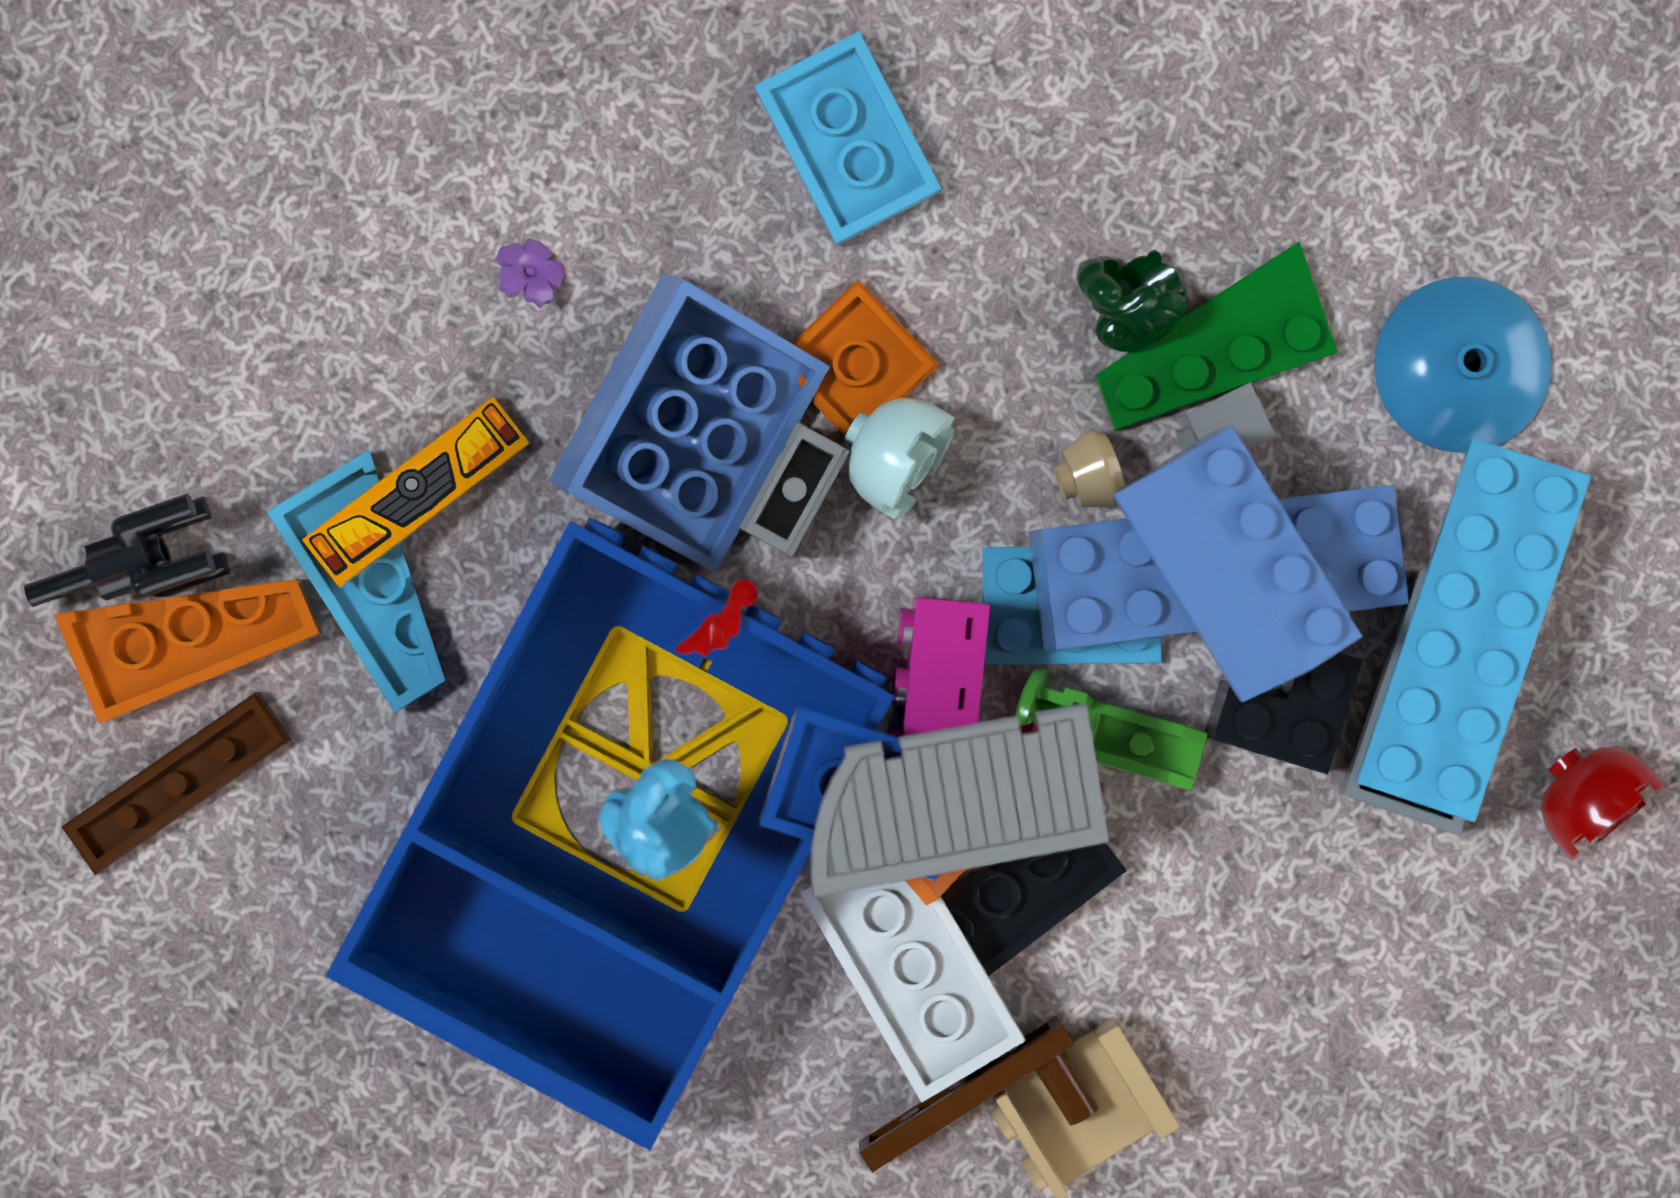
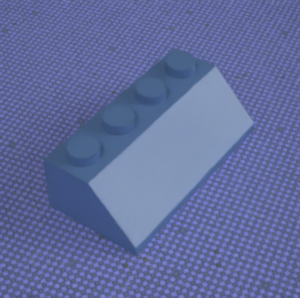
(1237, 564)

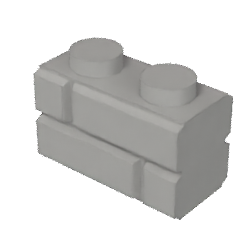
(794, 489)

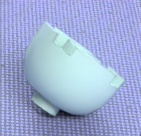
(896, 451)

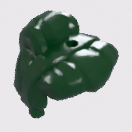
(1133, 301)

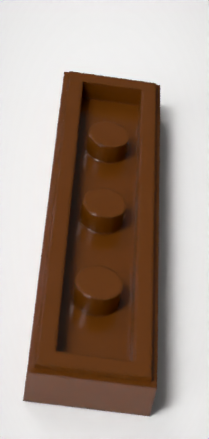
(176, 783)

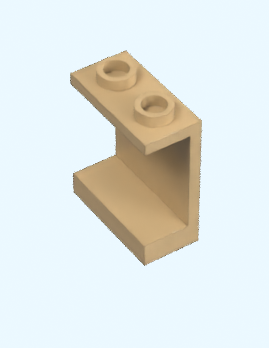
(1126, 1112)

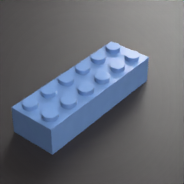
(1105, 588)

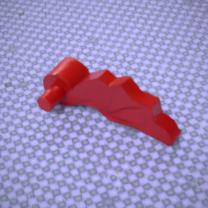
(720, 627)

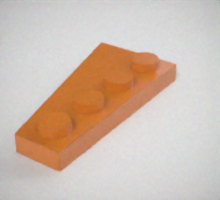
(169, 644)

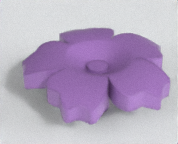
(529, 270)

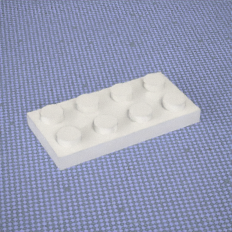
(917, 982)

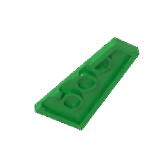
(1236, 338)

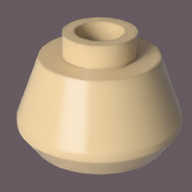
(1090, 471)

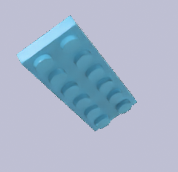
(1473, 629)

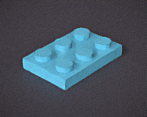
(847, 138)
(1015, 623)

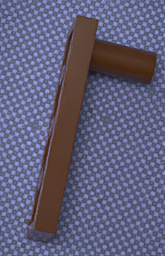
(1040, 1052)

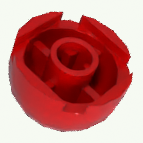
(1594, 795)

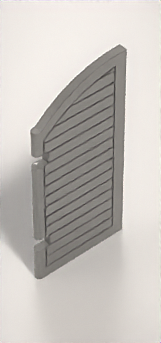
(958, 801)

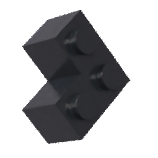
(1296, 724)

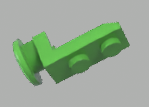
(1122, 736)

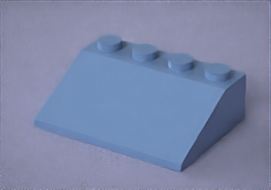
(688, 422)

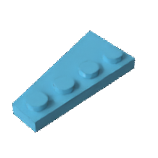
(377, 606)

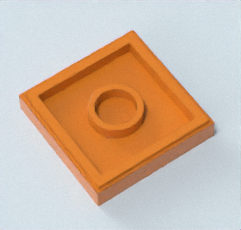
(867, 356)

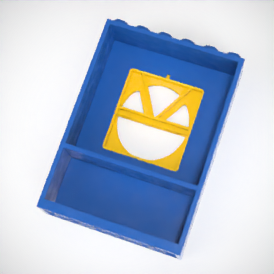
(524, 940)

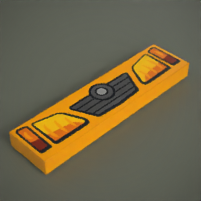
(416, 492)

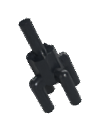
(138, 557)

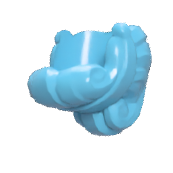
(657, 820)

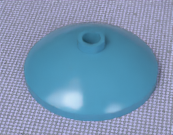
(1424, 371)

